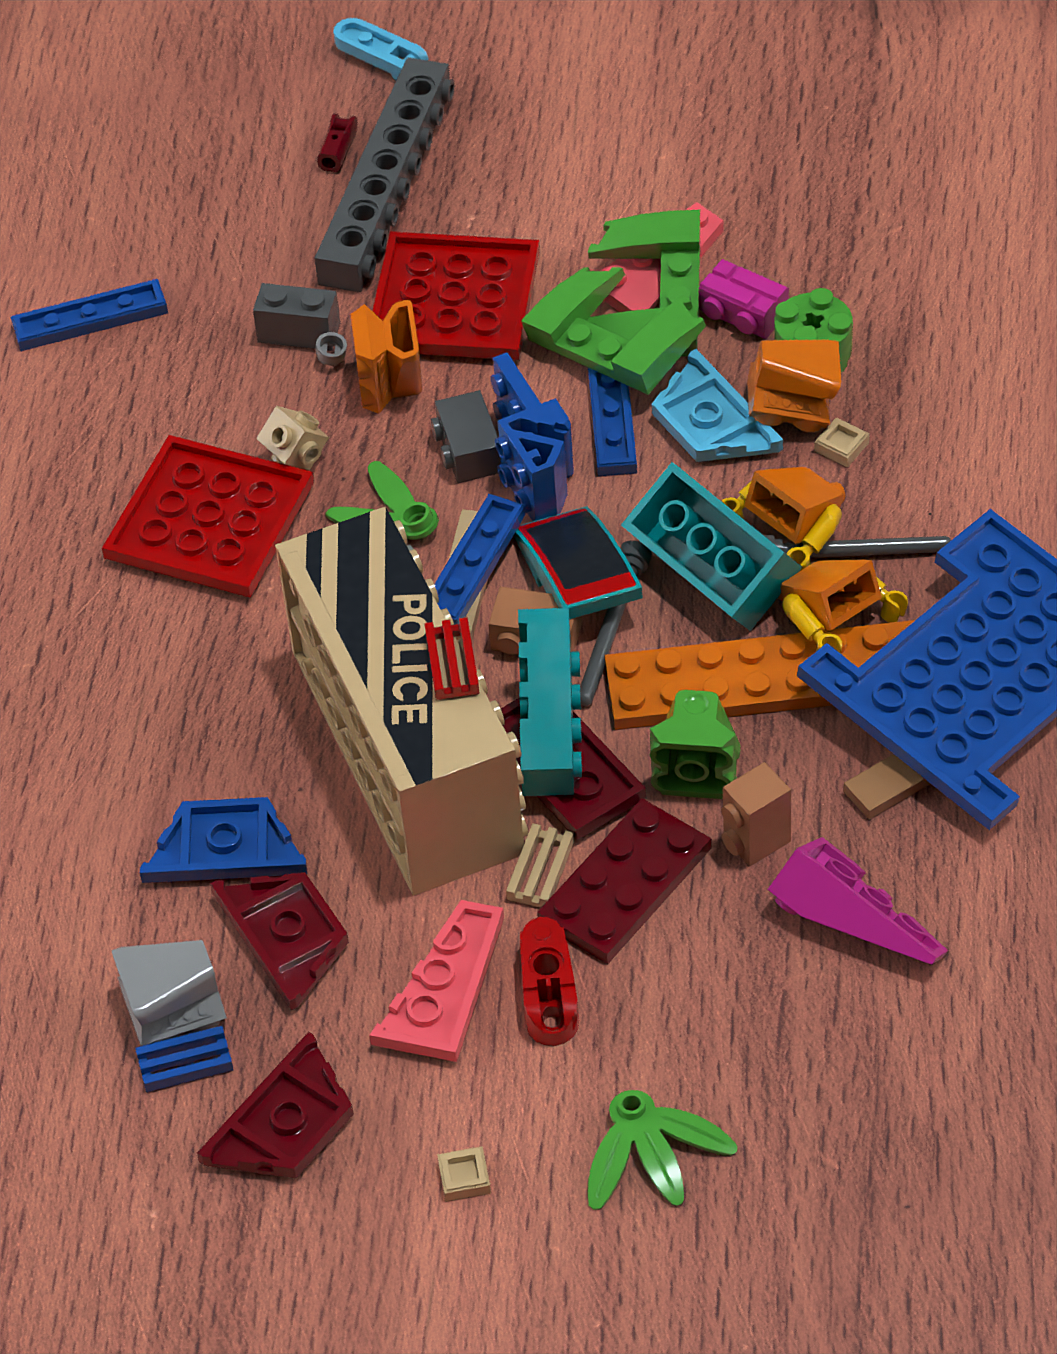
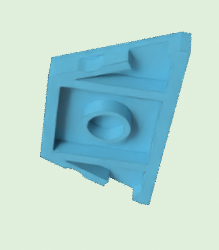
(711, 415)

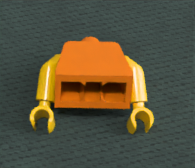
(794, 504)
(833, 593)

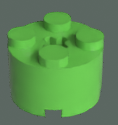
(815, 318)

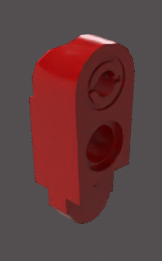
(543, 952)

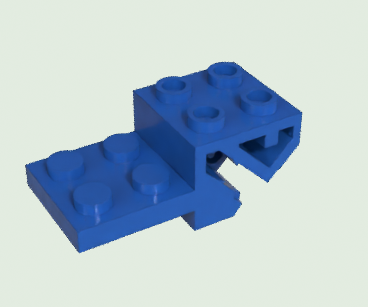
(531, 442)

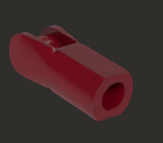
(336, 142)

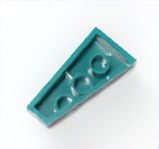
(548, 703)

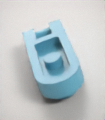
(375, 45)

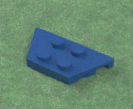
(223, 843)

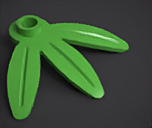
(416, 517)
(644, 1130)

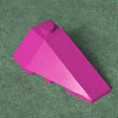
(828, 889)

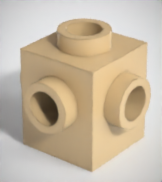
(293, 438)

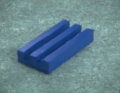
(183, 1052)

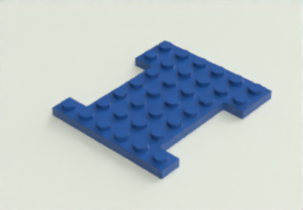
(966, 675)

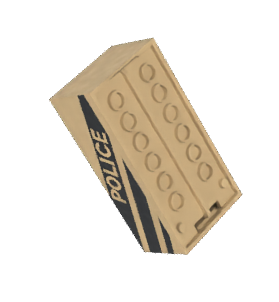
(429, 768)

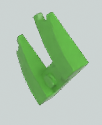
(657, 235)
(641, 363)

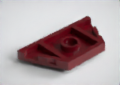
(285, 929)
(283, 1118)

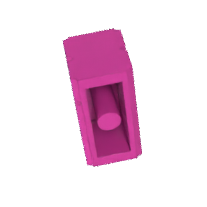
(741, 298)

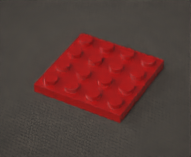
(461, 289)
(208, 515)

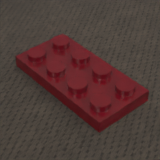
(601, 792)
(626, 879)

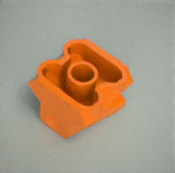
(386, 355)
(794, 382)

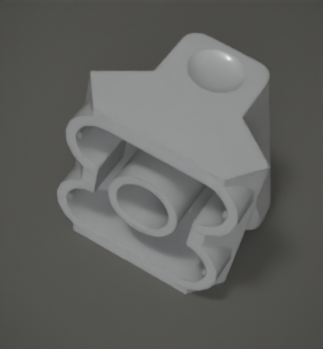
(168, 989)

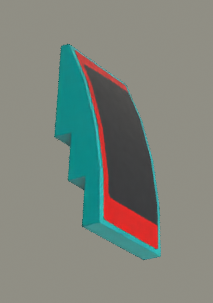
(578, 562)

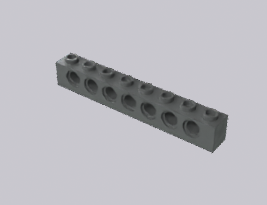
(384, 175)

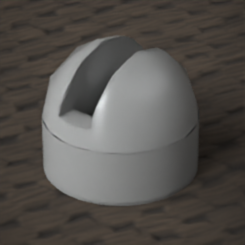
(331, 339)

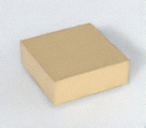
(841, 442)
(464, 1174)

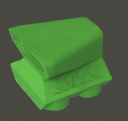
(694, 747)

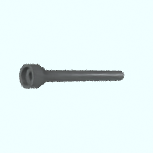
(872, 546)
(639, 559)

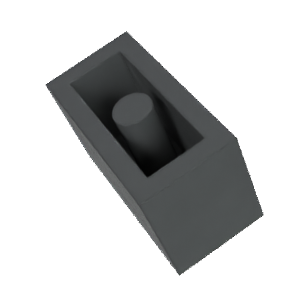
(295, 315)
(467, 436)

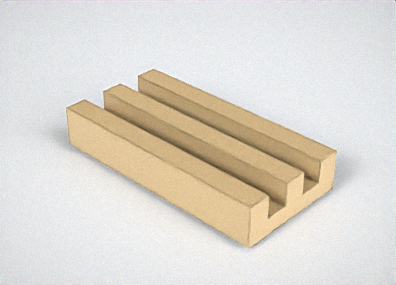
(548, 839)

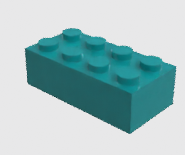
(710, 546)

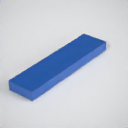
(89, 314)
(612, 425)
(477, 554)

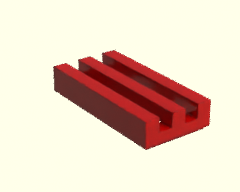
(447, 632)

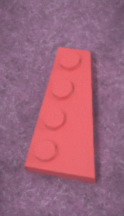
(642, 277)
(444, 988)

